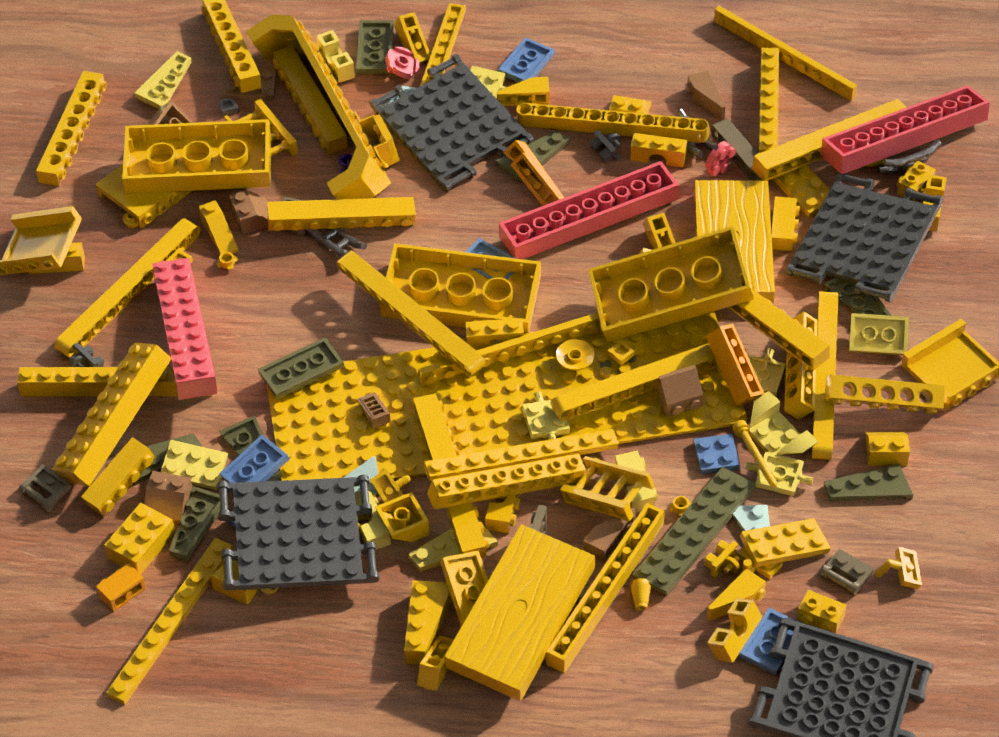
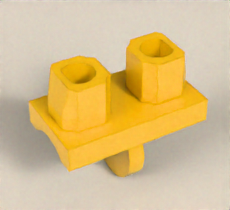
(725, 561)

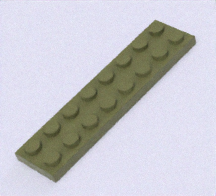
(694, 531)

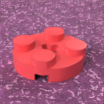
(405, 69)
(718, 160)

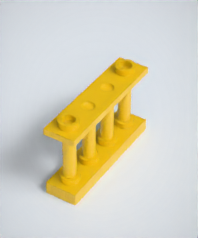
(278, 131)
(607, 503)

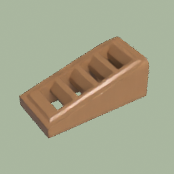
(379, 419)

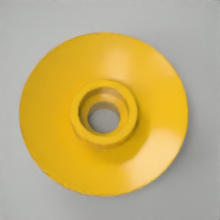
(575, 349)

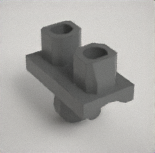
(609, 145)
(84, 357)

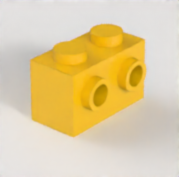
(915, 178)
(821, 612)

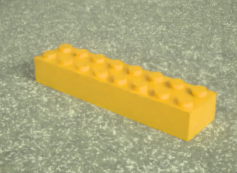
(111, 414)

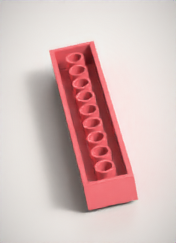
(904, 129)
(588, 211)
(184, 329)

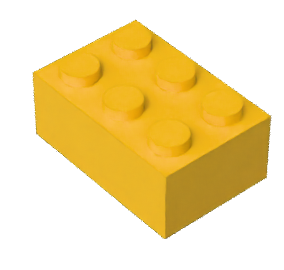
(140, 538)

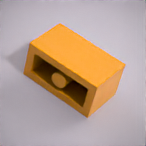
(120, 587)

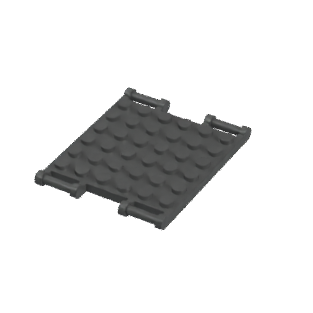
(450, 122)
(865, 237)
(297, 533)
(838, 686)

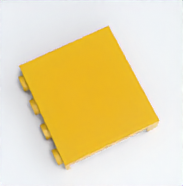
(142, 206)
(40, 240)
(953, 361)

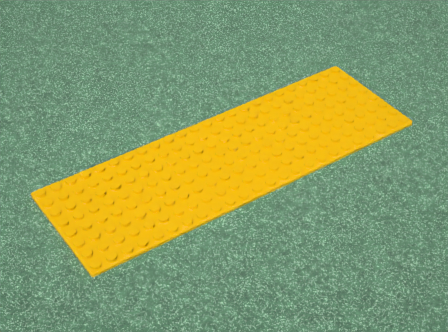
(331, 437)

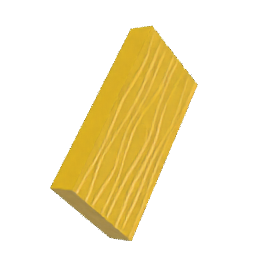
(197, 156)
(748, 210)
(670, 284)
(457, 294)
(520, 612)

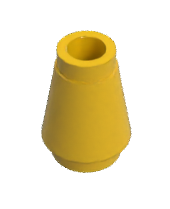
(640, 591)

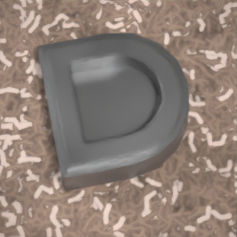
(228, 107)

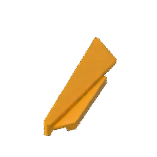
(532, 173)

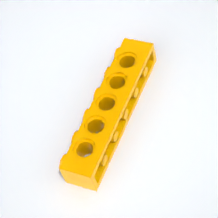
(800, 379)
(933, 393)

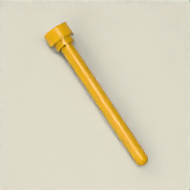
(741, 430)

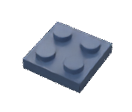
(716, 453)

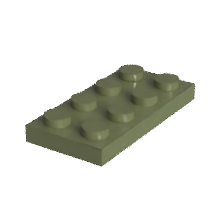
(373, 44)
(301, 368)

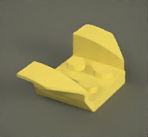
(774, 431)

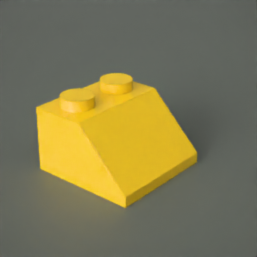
(628, 104)
(887, 448)
(404, 518)

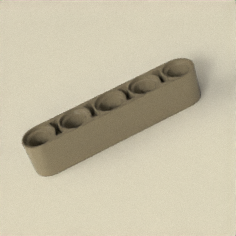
(744, 153)

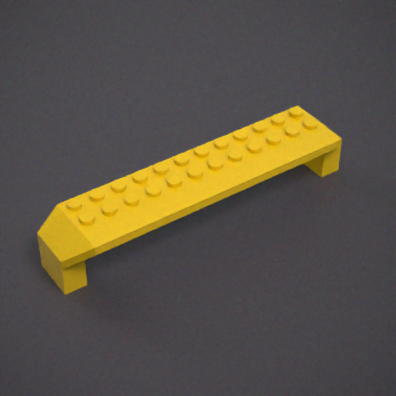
(365, 173)

